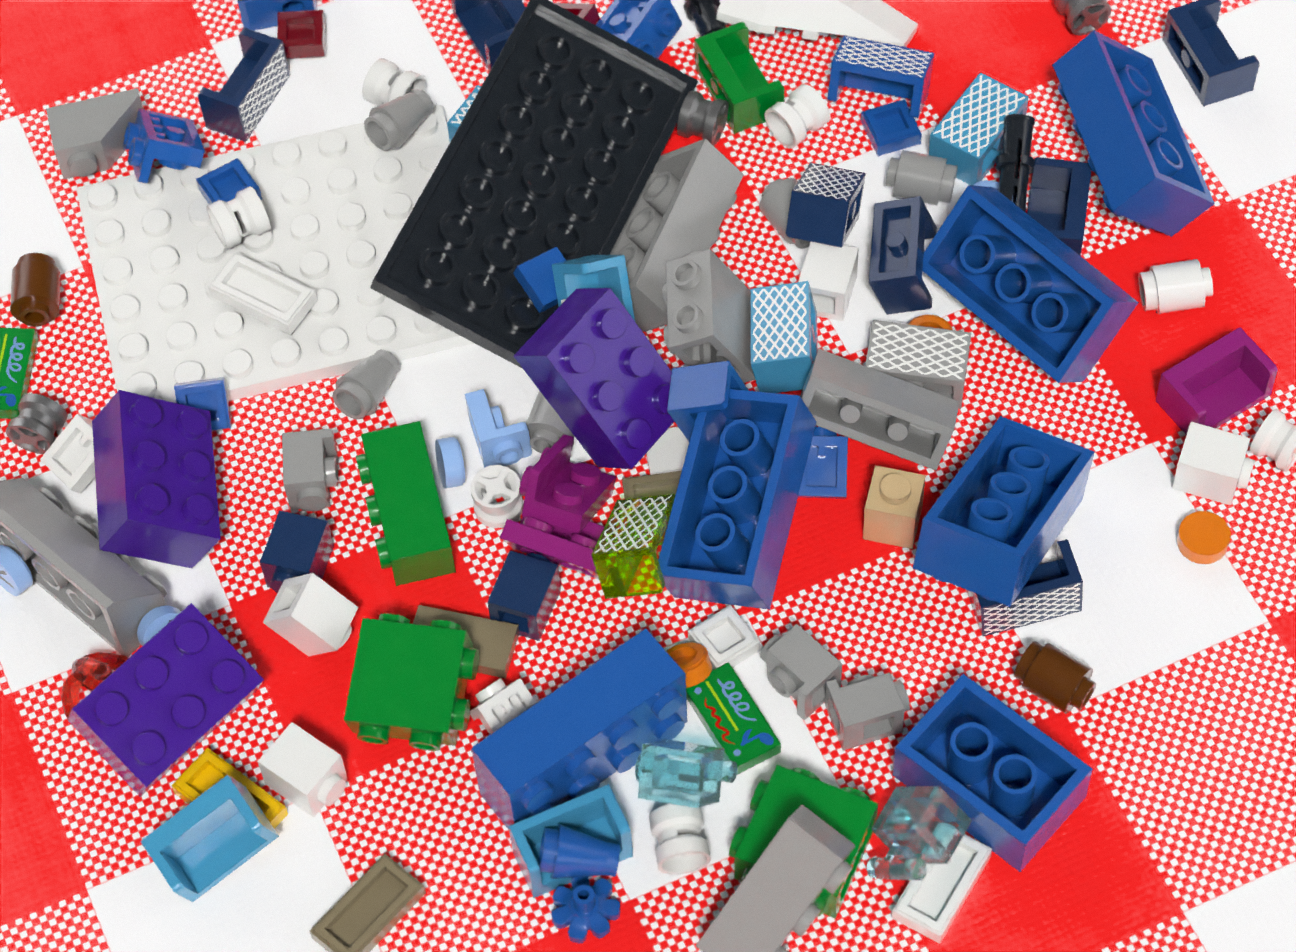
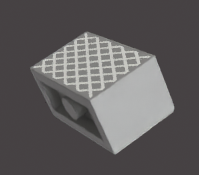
(921, 356)

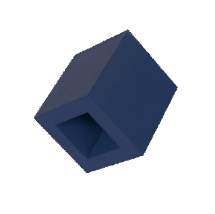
(296, 548)
(525, 593)

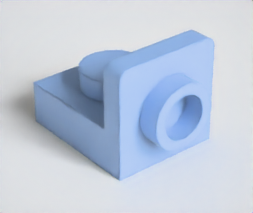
(494, 441)

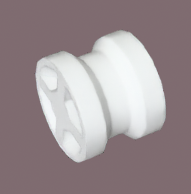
(1276, 440)
(492, 484)

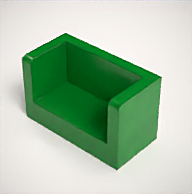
(734, 76)

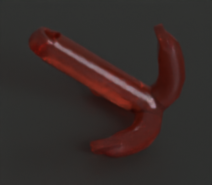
(88, 673)

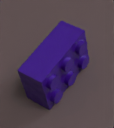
(601, 377)
(155, 480)
(165, 699)

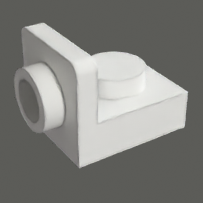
(73, 454)
(501, 704)

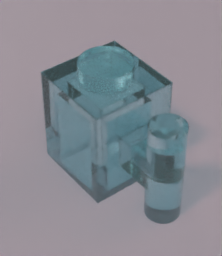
(682, 773)
(920, 829)

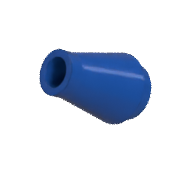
(576, 854)

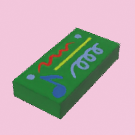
(16, 365)
(733, 719)

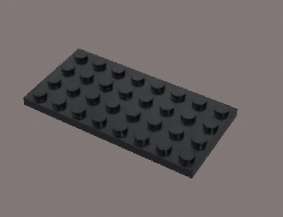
(535, 166)

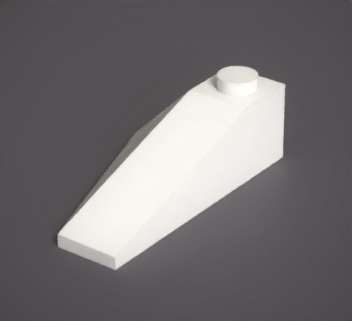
(853, 18)

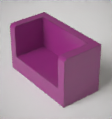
(1217, 382)

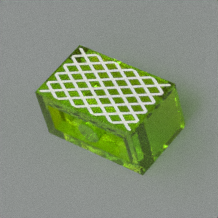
(628, 547)

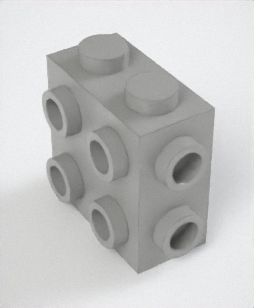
(707, 313)

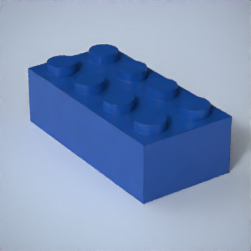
(1132, 134)
(1026, 284)
(737, 499)
(1003, 511)
(582, 731)

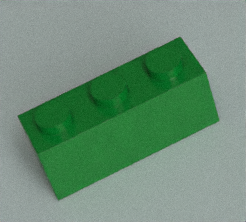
(405, 504)

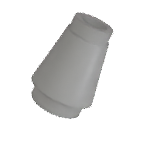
(396, 120)
(364, 386)

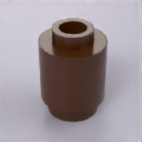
(35, 289)
(1055, 677)

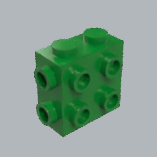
(411, 682)
(774, 801)

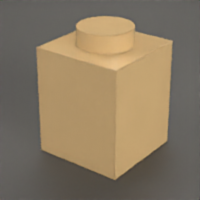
(893, 507)

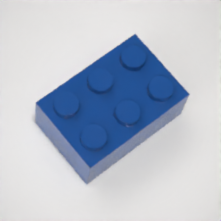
(995, 768)

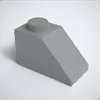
(91, 131)

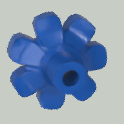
(585, 908)

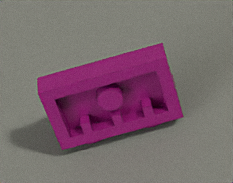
(564, 491)
(554, 543)

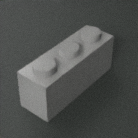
(879, 409)
(782, 888)

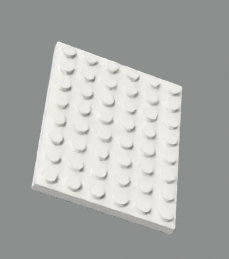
(332, 222)

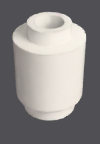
(1175, 286)

